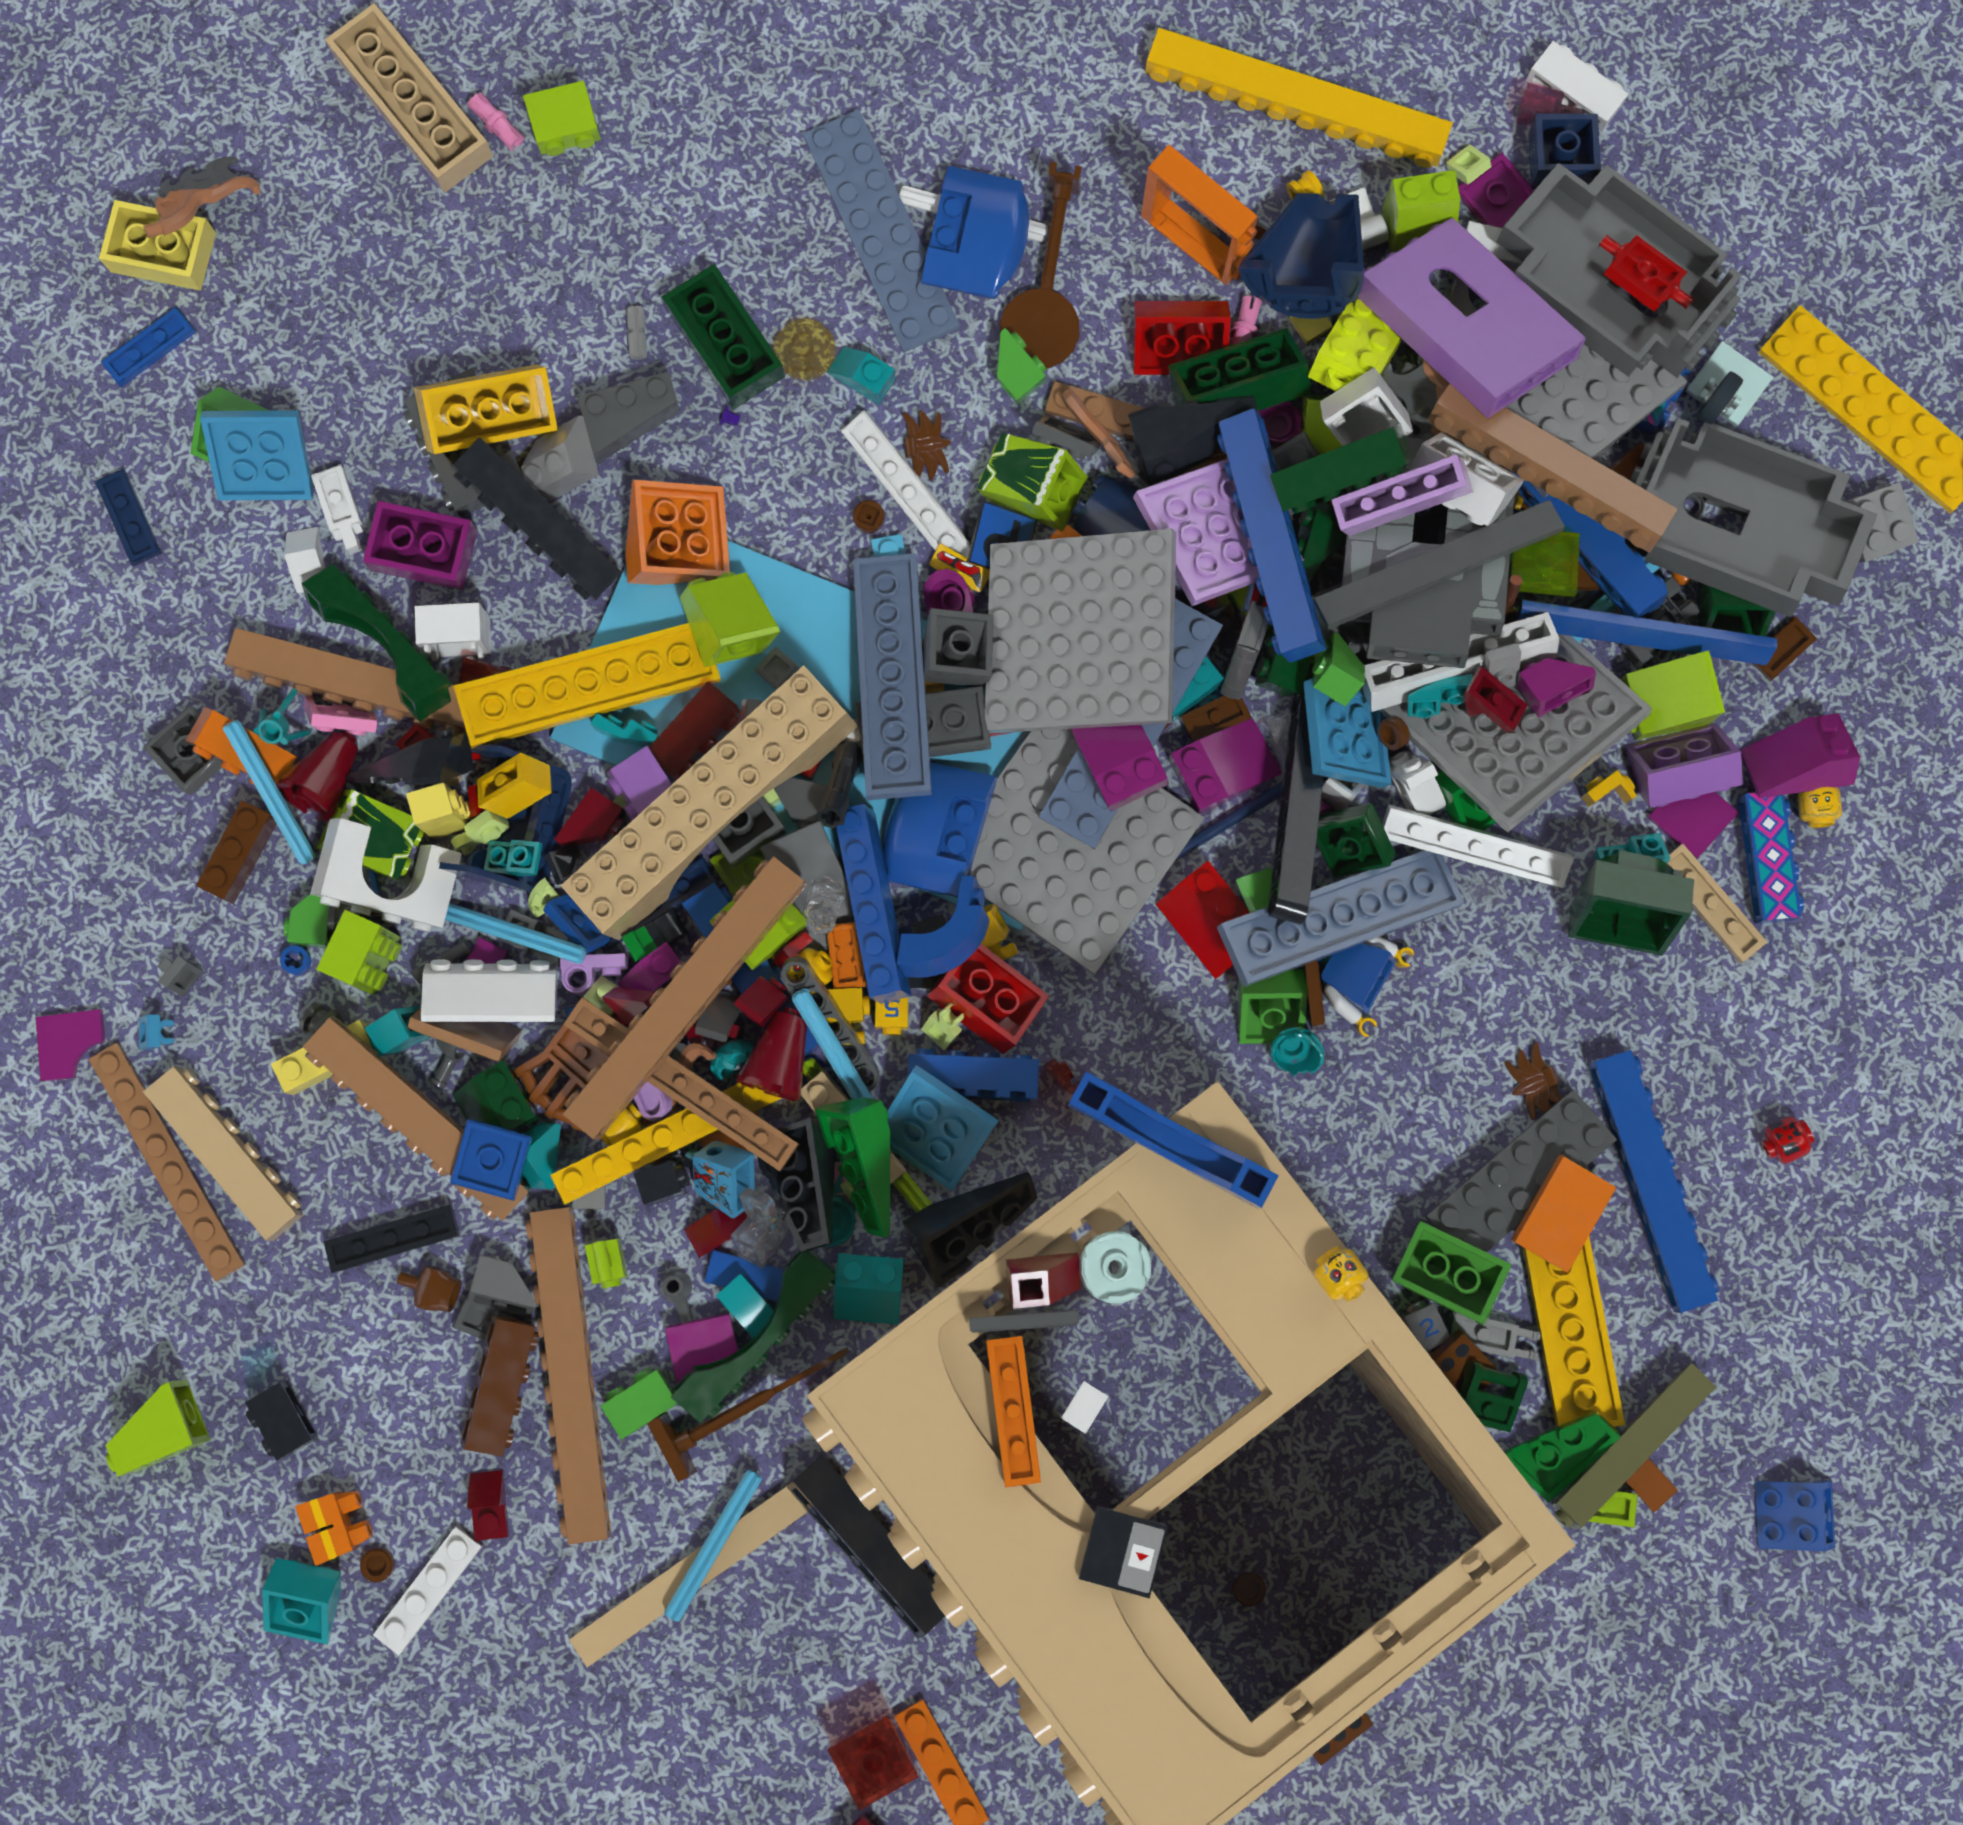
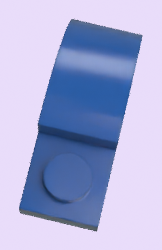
(953, 943)

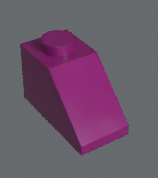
(1553, 683)
(652, 970)

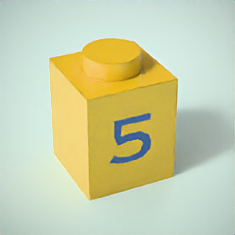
(892, 1016)

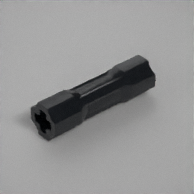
(836, 799)

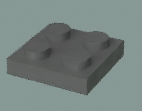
(1055, 431)

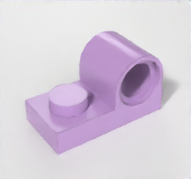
(607, 963)

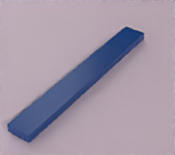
(1653, 633)

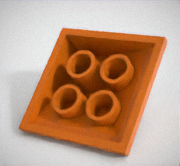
(676, 533)

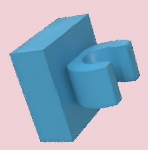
(150, 1032)

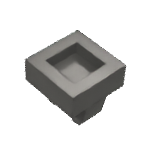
(179, 975)

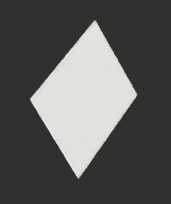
(1084, 1407)

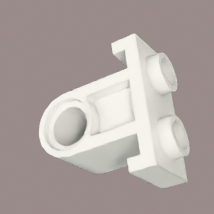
(1416, 783)

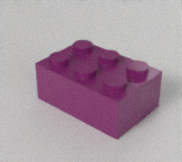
(420, 545)

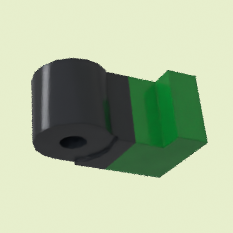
(652, 935)

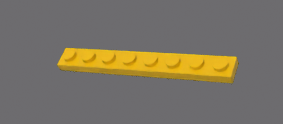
(646, 1147)

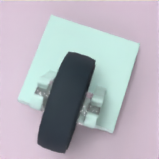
(1728, 386)

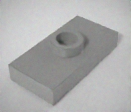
(1504, 664)

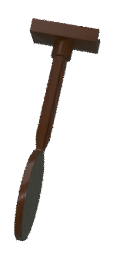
(1040, 315)
(675, 1445)

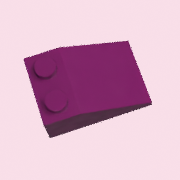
(1803, 758)
(1121, 762)
(1224, 765)

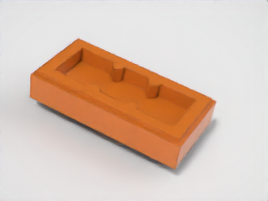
(846, 957)

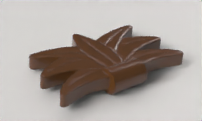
(925, 444)
(1535, 1081)

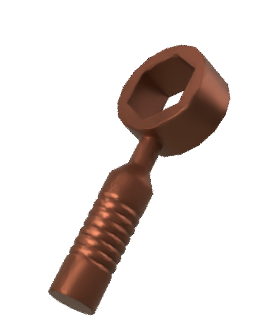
(1512, 590)

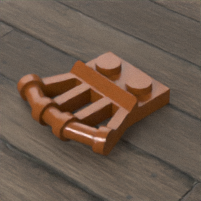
(569, 1054)

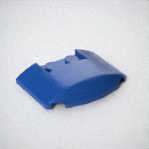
(977, 233)
(936, 835)

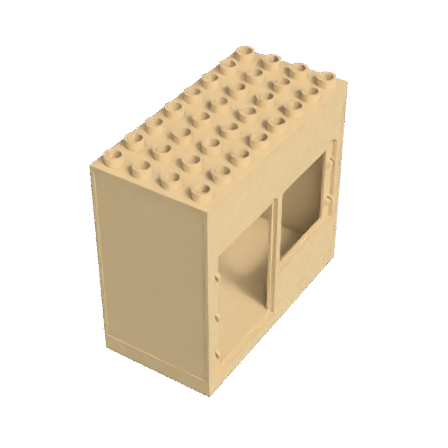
(1109, 1667)

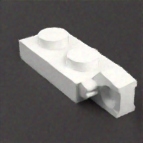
(339, 506)

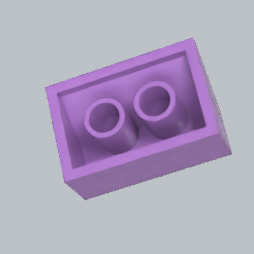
(1684, 765)
(638, 781)

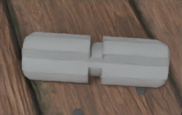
(636, 337)

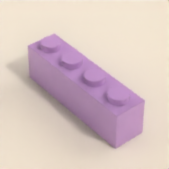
(1402, 495)

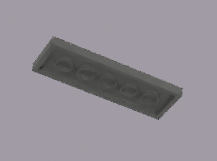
(1504, 1188)

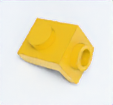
(1599, 788)

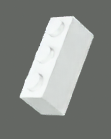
(1582, 84)

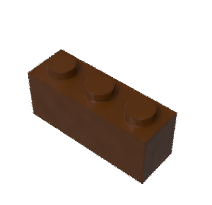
(237, 852)

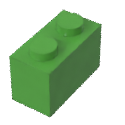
(639, 1403)

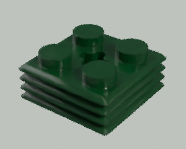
(1353, 841)

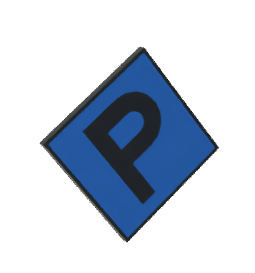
(997, 526)

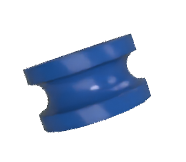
(284, 958)

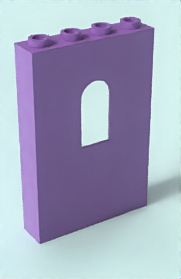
(1492, 352)

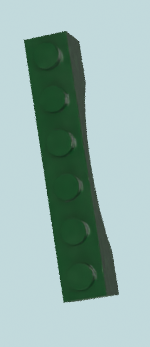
(1316, 540)
(340, 602)
(708, 1383)

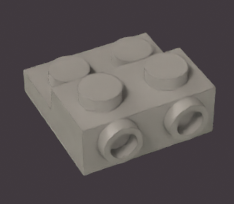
(1893, 523)

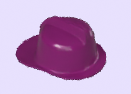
(948, 591)

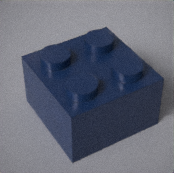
(1567, 141)

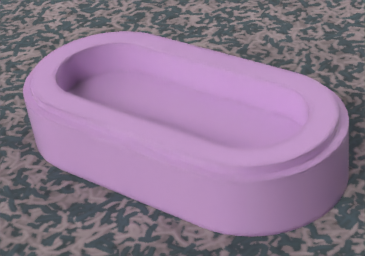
(653, 1103)

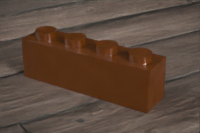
(498, 1385)

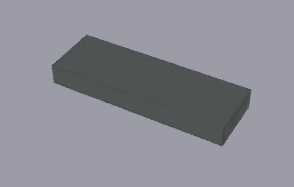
(1024, 1321)

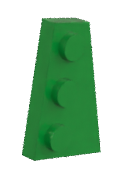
(1563, 1453)

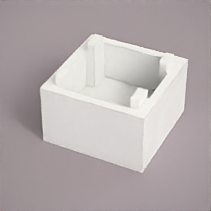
(1364, 409)
(453, 630)

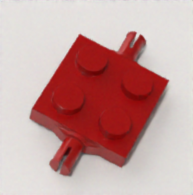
(1645, 273)

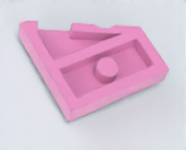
(340, 717)

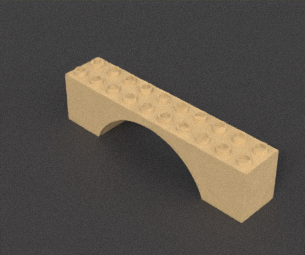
(650, 854)

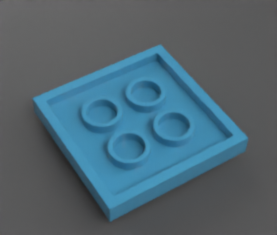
(257, 455)
(1346, 739)
(937, 1127)

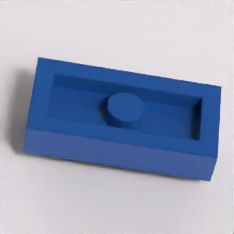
(575, 923)

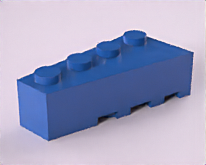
(982, 1076)

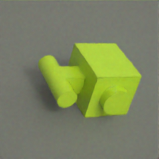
(606, 1262)

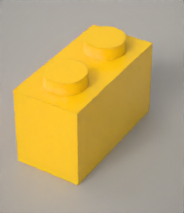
(514, 785)

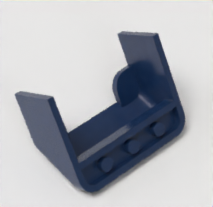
(535, 823)

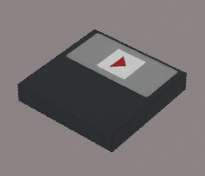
(1123, 1552)

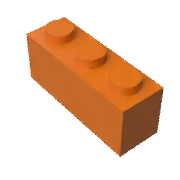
(211, 740)

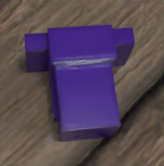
(729, 418)

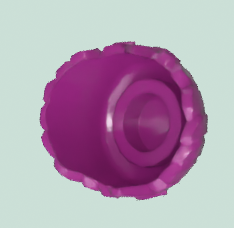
(1282, 422)

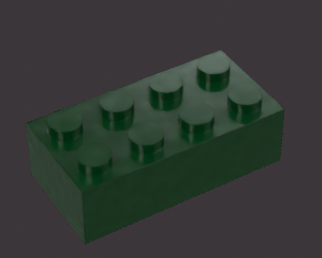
(723, 336)
(1263, 367)
(1345, 466)

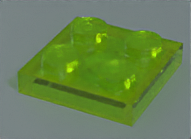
(1549, 565)

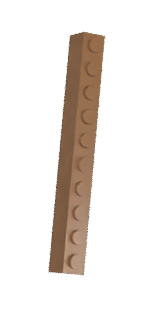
(684, 999)
(570, 1376)

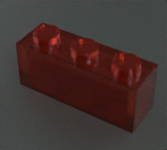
(694, 731)

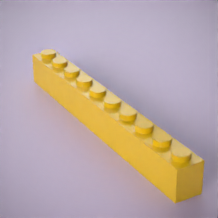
(1297, 98)

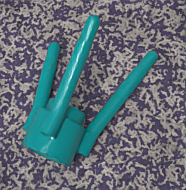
(275, 726)

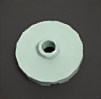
(1132, 1261)

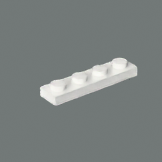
(427, 1590)

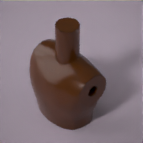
(433, 1289)

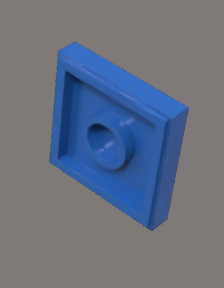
(491, 1159)

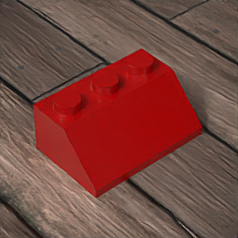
(1176, 332)
(1197, 910)
(992, 996)

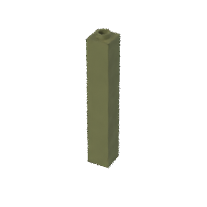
(1635, 1446)

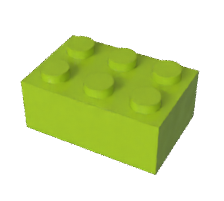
(360, 953)

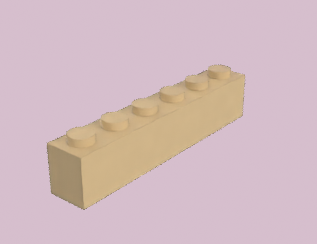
(224, 1153)

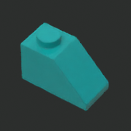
(863, 373)
(390, 1032)

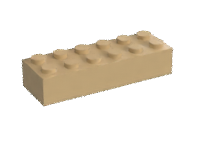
(409, 98)

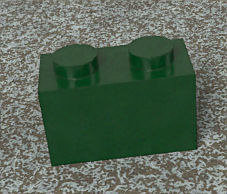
(497, 1099)

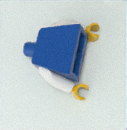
(1357, 977)

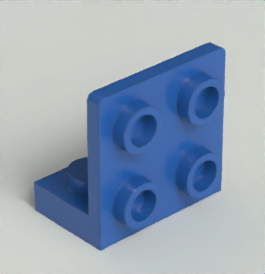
(1795, 1515)

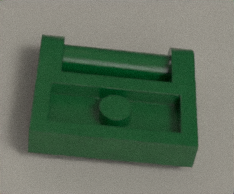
(1492, 1408)

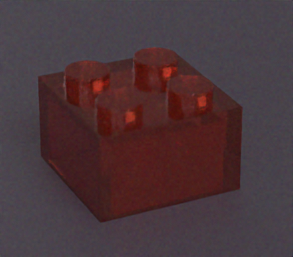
(873, 1760)

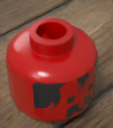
(1787, 1140)

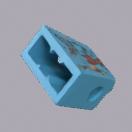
(722, 1175)

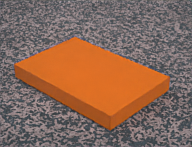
(1563, 1213)

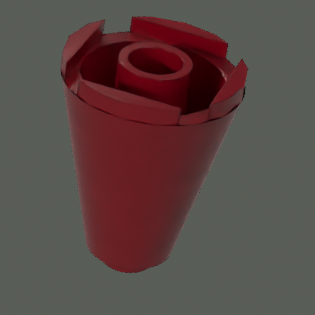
(320, 776)
(778, 1057)

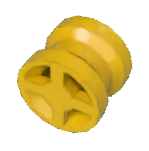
(1307, 184)

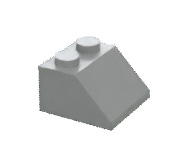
(560, 460)

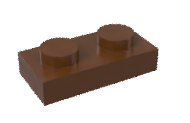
(1214, 717)

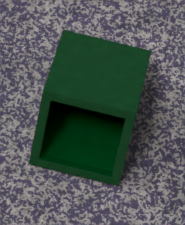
(1731, 613)

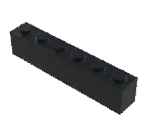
(536, 519)
(866, 1544)

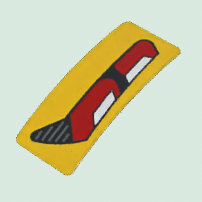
(948, 559)

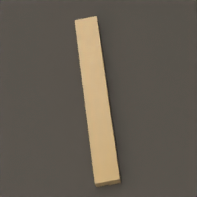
(653, 1598)

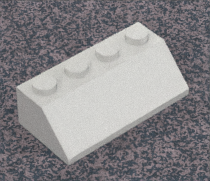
(489, 991)

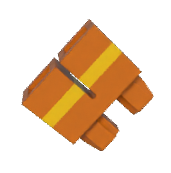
(343, 1535)

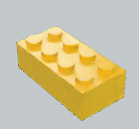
(485, 406)

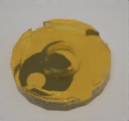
(798, 355)

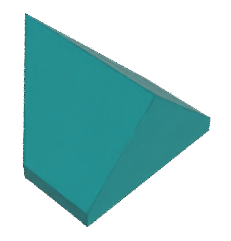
(542, 1155)

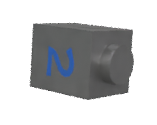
(1425, 1324)

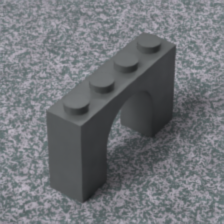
(456, 497)

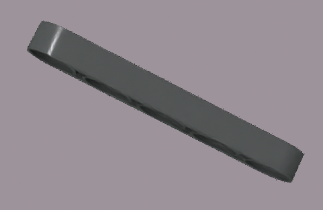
(829, 1009)

